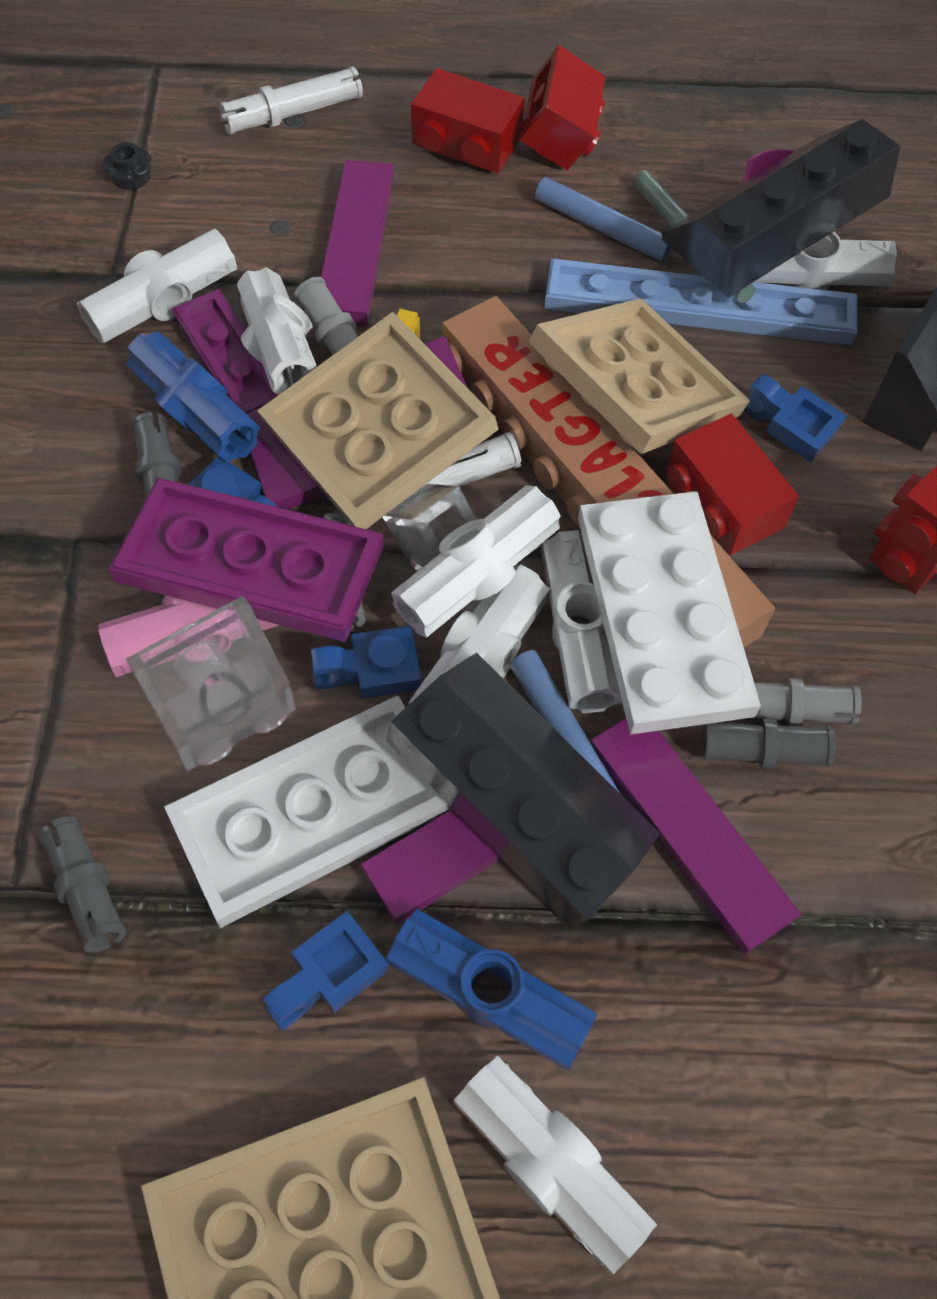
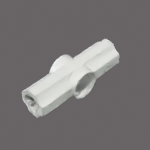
(838, 263)
(156, 284)
(275, 329)
(476, 560)
(493, 627)
(582, 647)
(555, 1165)

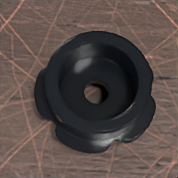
(128, 166)

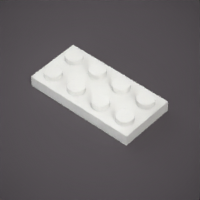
(666, 613)
(301, 814)

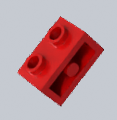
(563, 109)
(467, 120)
(735, 482)
(910, 534)

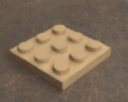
(637, 373)
(378, 421)

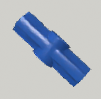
(192, 396)
(530, 1014)

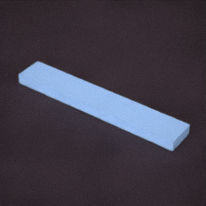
(698, 303)

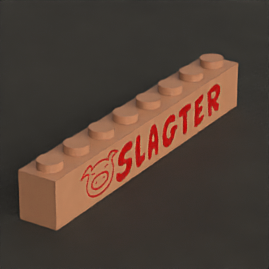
(565, 438)

